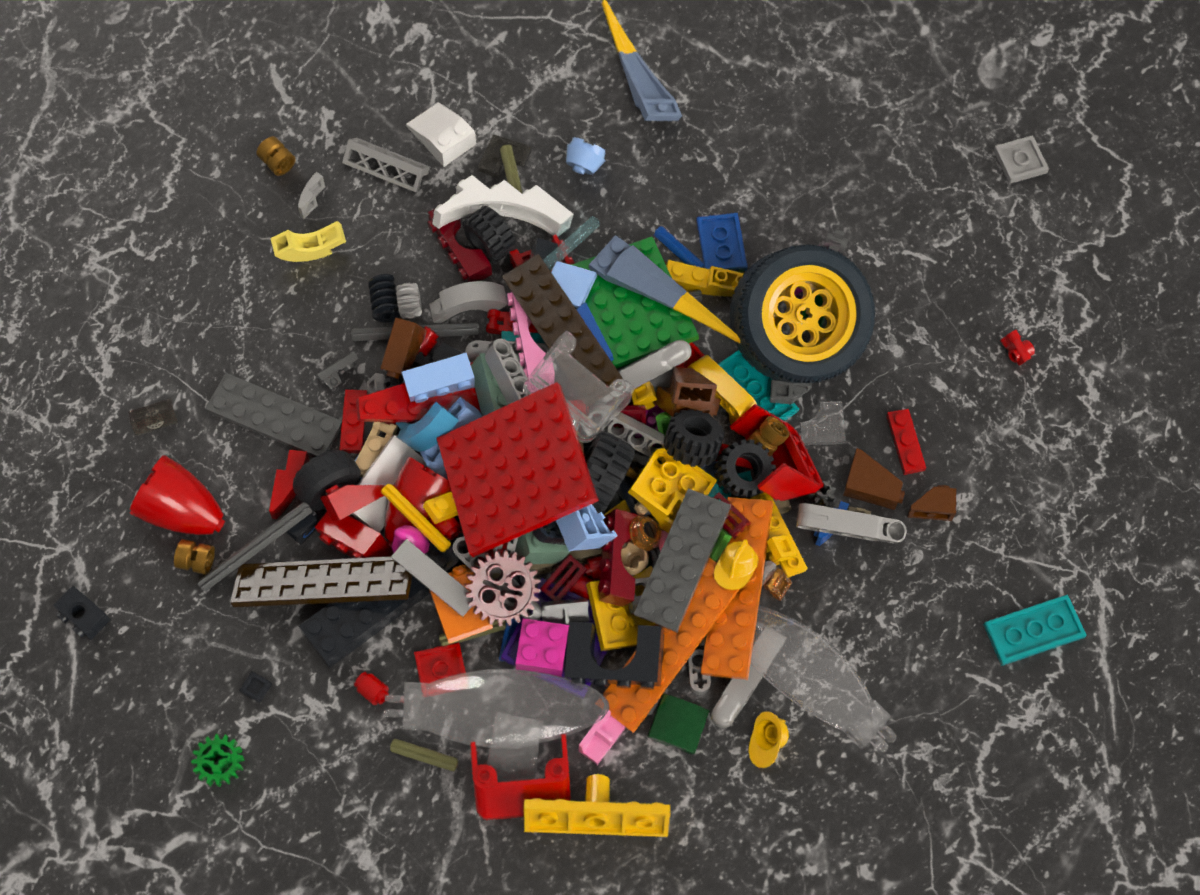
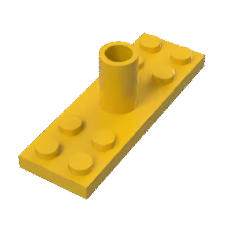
(596, 814)

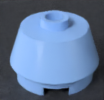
(584, 156)

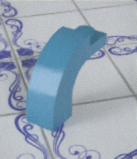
(425, 432)

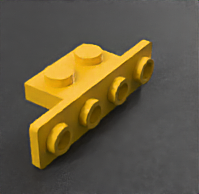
(778, 528)

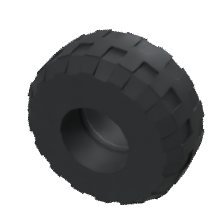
(322, 473)

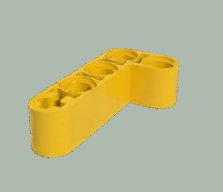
(732, 395)

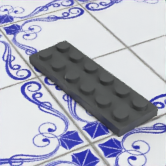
(273, 416)
(682, 560)

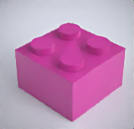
(542, 647)

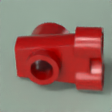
(1019, 350)

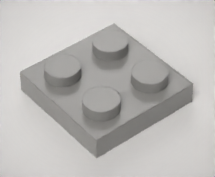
(1021, 159)

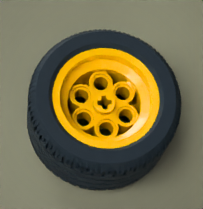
(845, 305)

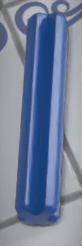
(677, 247)

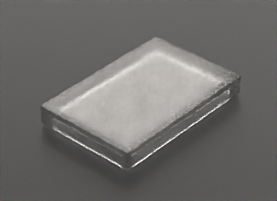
(514, 746)

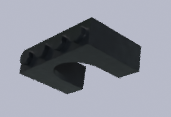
(642, 670)

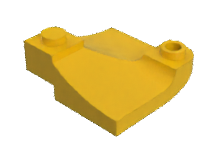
(665, 485)

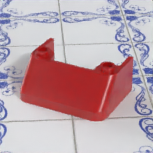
(794, 470)
(507, 799)

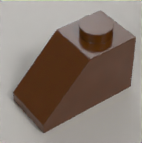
(936, 504)

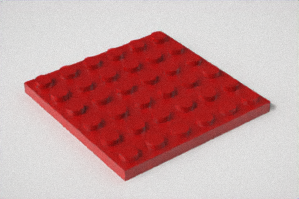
(516, 469)

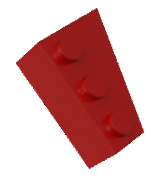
(353, 538)

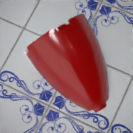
(417, 486)
(177, 501)

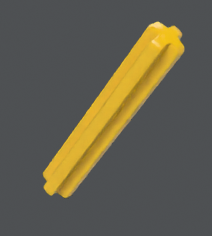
(415, 517)

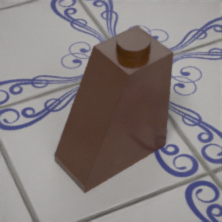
(402, 347)
(691, 388)
(872, 482)

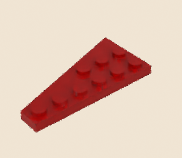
(395, 406)

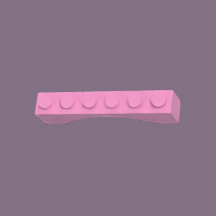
(530, 353)

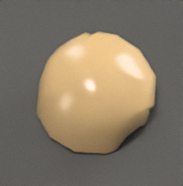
(634, 559)

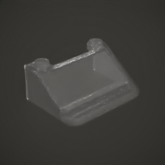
(587, 397)

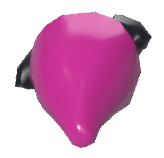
(413, 535)

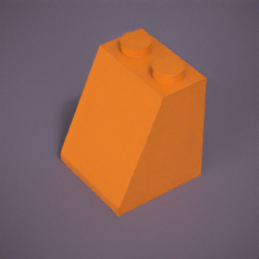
(453, 625)

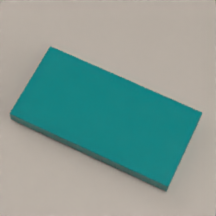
(756, 385)
(1034, 630)

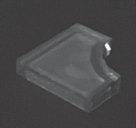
(826, 426)

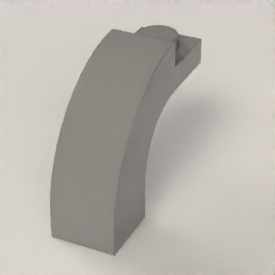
(468, 296)

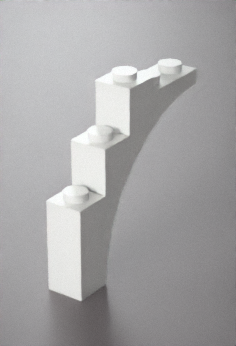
(531, 206)

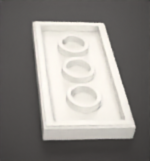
(383, 472)

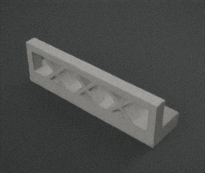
(386, 156)

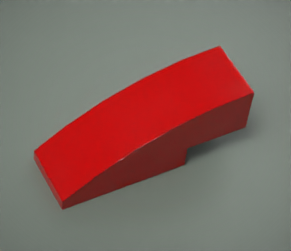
(283, 485)

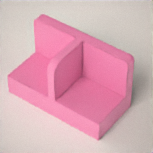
(601, 738)

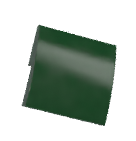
(678, 723)

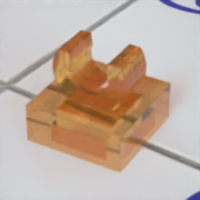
(778, 584)

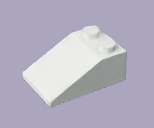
(443, 133)

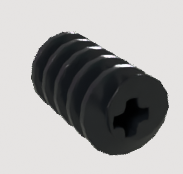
(383, 298)

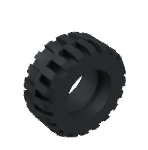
(607, 463)

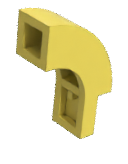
(309, 246)

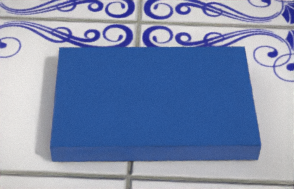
(722, 242)

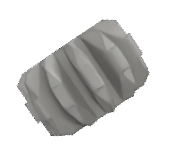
(409, 300)

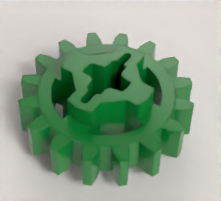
(219, 769)

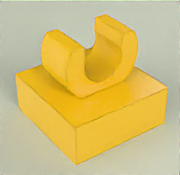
(644, 395)
(781, 548)

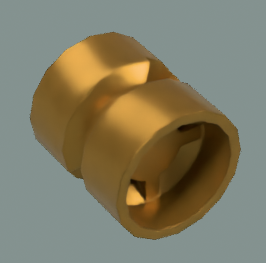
(276, 156)
(770, 434)
(190, 556)

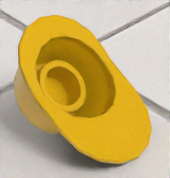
(736, 565)
(767, 738)

